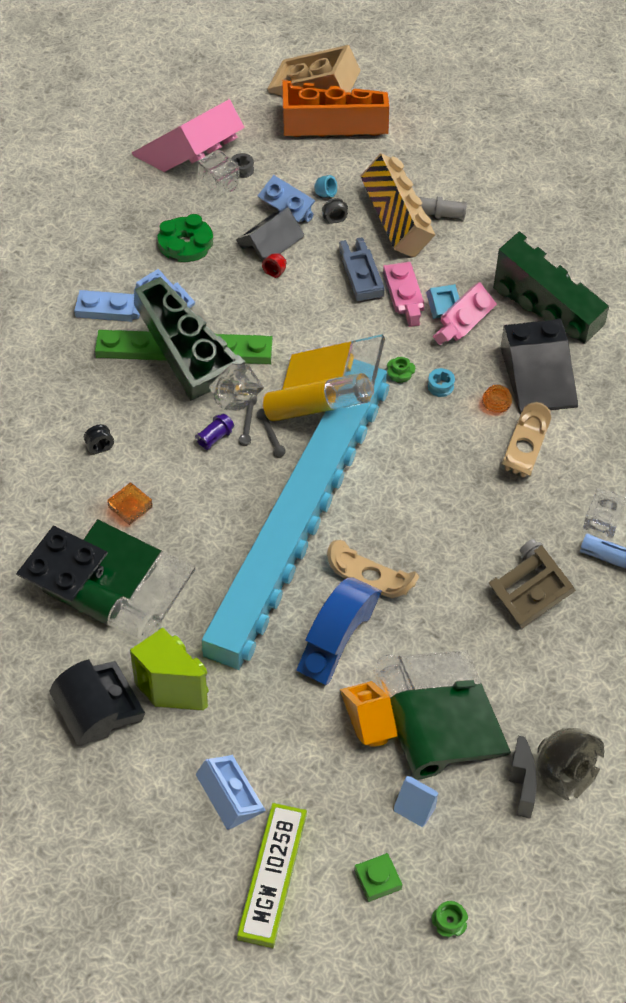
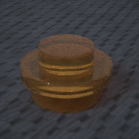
(497, 399)

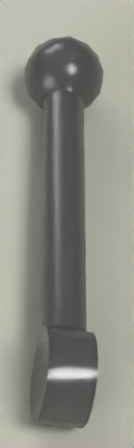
(245, 439)
(279, 450)

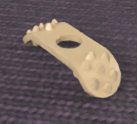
(530, 428)
(349, 564)

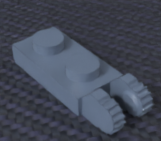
(361, 270)

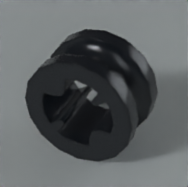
(98, 439)

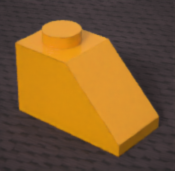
(370, 713)

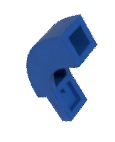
(335, 623)

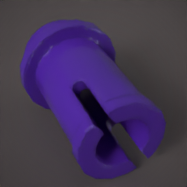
(220, 426)

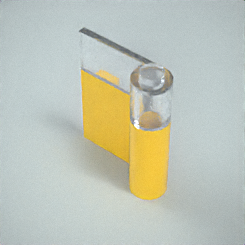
(327, 379)

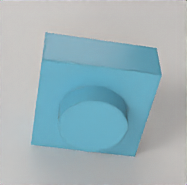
(441, 299)

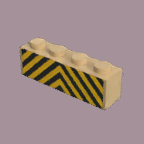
(397, 205)

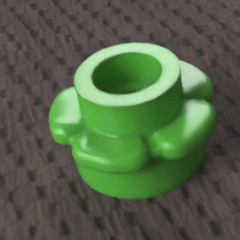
(400, 374)
(453, 910)

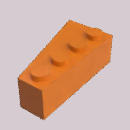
(333, 111)

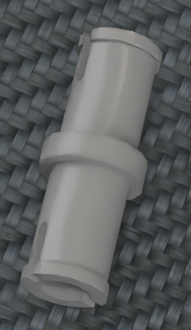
(440, 207)

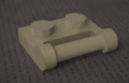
(538, 593)

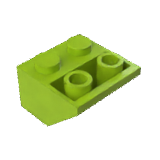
(169, 673)

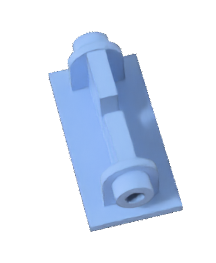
(283, 195)

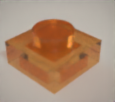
(130, 503)

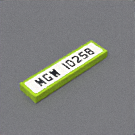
(272, 875)

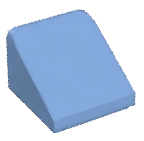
(416, 801)

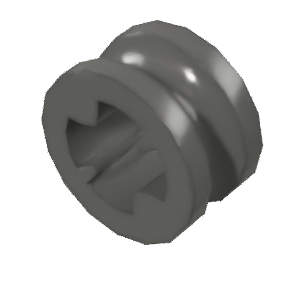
(246, 160)

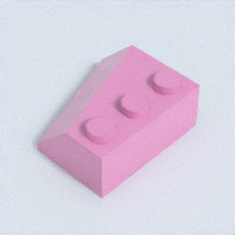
(193, 138)

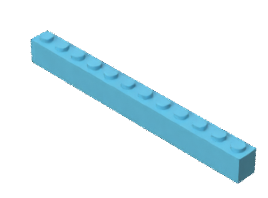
(286, 531)

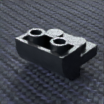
(95, 700)

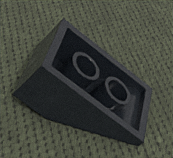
(539, 364)

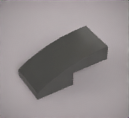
(524, 773)

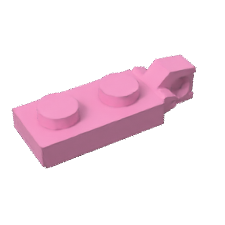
(404, 291)
(465, 314)

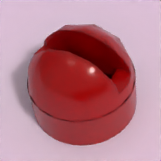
(274, 262)

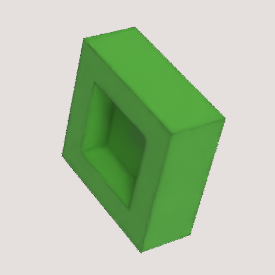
(378, 877)

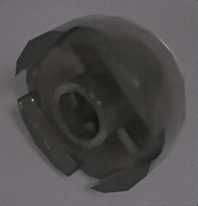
(572, 754)

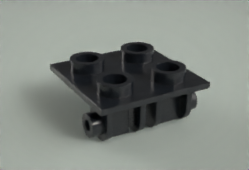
(63, 563)

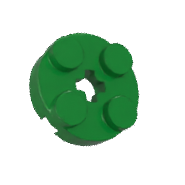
(191, 226)

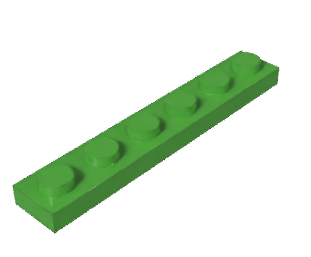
(142, 346)

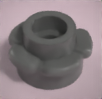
(335, 210)

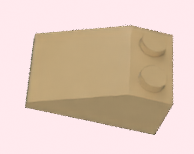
(321, 68)

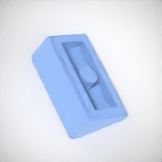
(229, 791)

